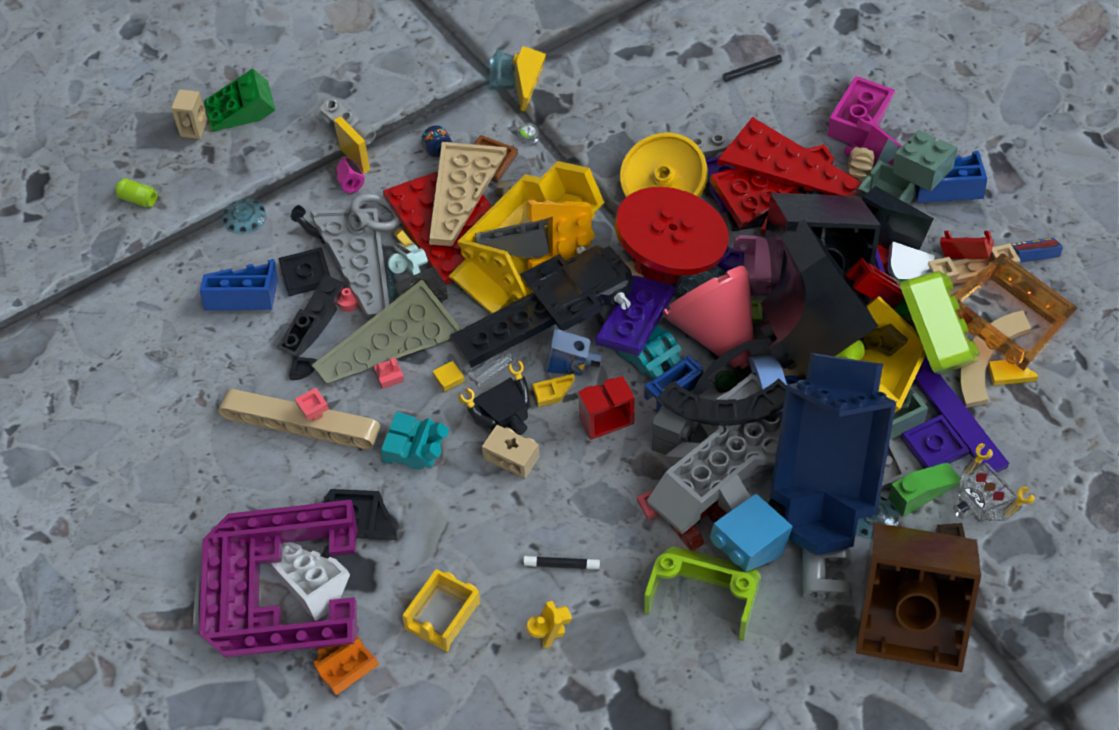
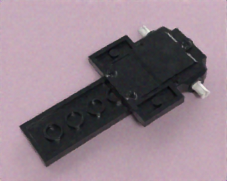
(560, 295)

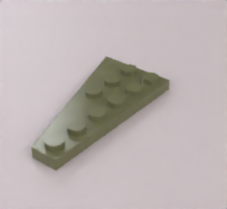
(402, 328)

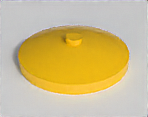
(664, 162)

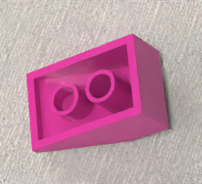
(860, 100)

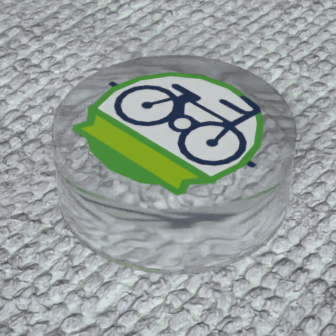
(528, 133)

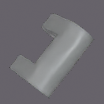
(816, 585)

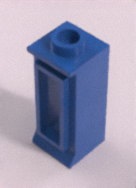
(688, 382)

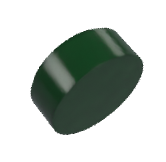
(725, 381)

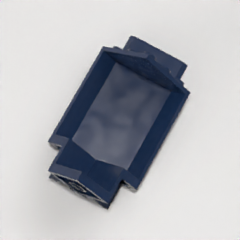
(832, 451)

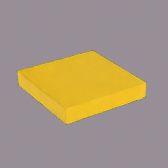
(352, 144)

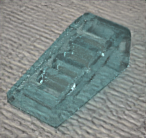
(689, 282)

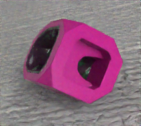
(349, 175)

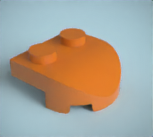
(344, 664)

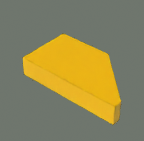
(1005, 373)
(552, 390)

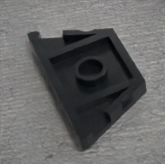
(370, 513)

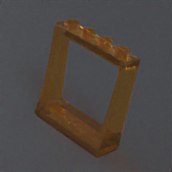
(1030, 292)

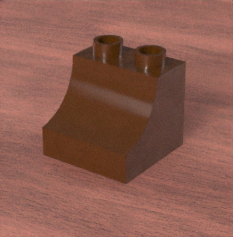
(918, 597)

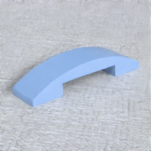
(766, 370)

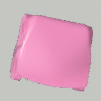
(756, 262)

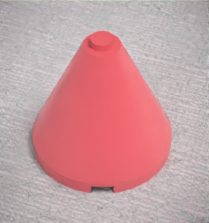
(718, 314)

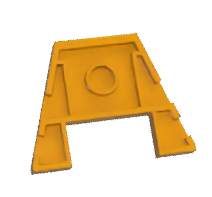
(567, 227)

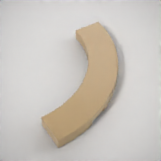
(973, 376)

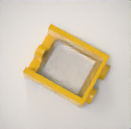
(441, 609)

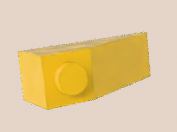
(527, 71)

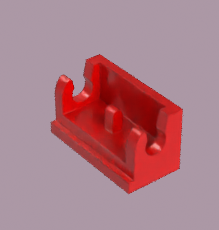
(967, 247)

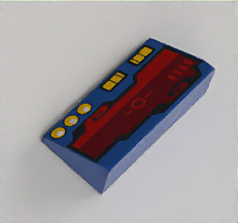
(1037, 249)

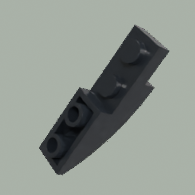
(313, 319)

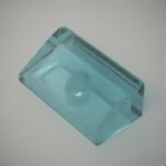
(502, 71)

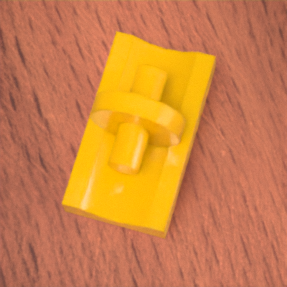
(549, 623)

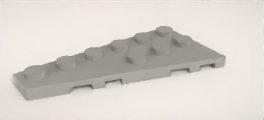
(357, 256)

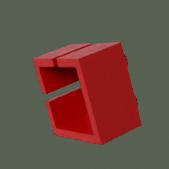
(606, 407)

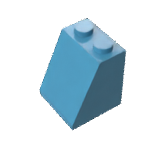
(751, 534)

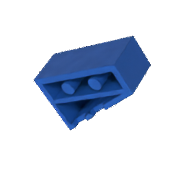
(963, 182)
(240, 289)

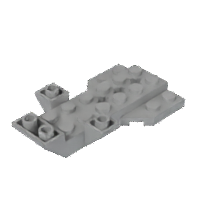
(716, 466)

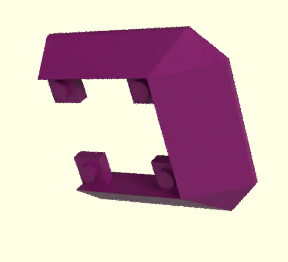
(232, 578)

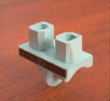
(407, 258)

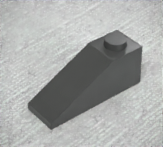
(519, 240)

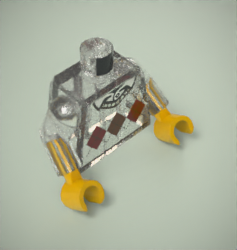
(986, 493)

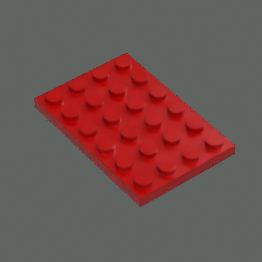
(414, 208)

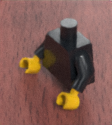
(501, 405)

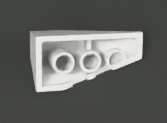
(311, 578)

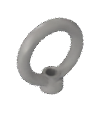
(360, 219)

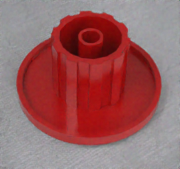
(670, 233)

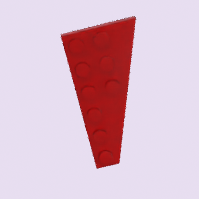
(748, 194)

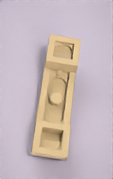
(965, 269)

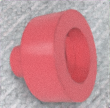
(347, 301)

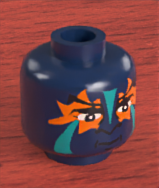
(433, 138)

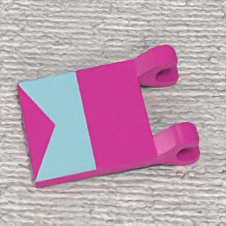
(878, 141)

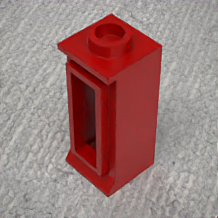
(875, 283)

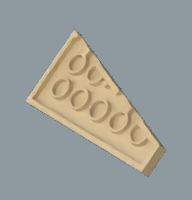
(460, 184)

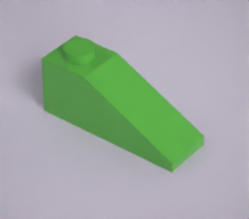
(922, 487)

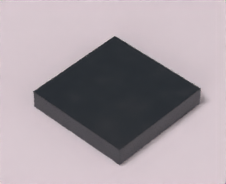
(303, 270)

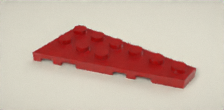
(784, 161)

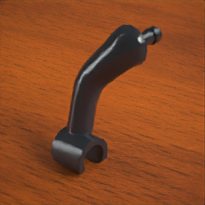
(297, 216)

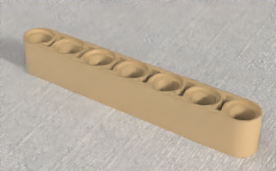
(287, 417)

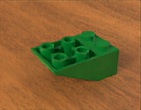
(240, 102)

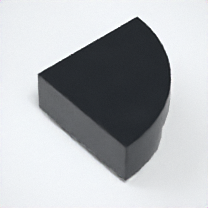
(301, 368)

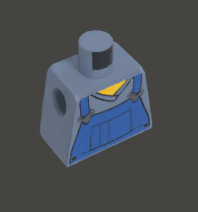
(570, 354)

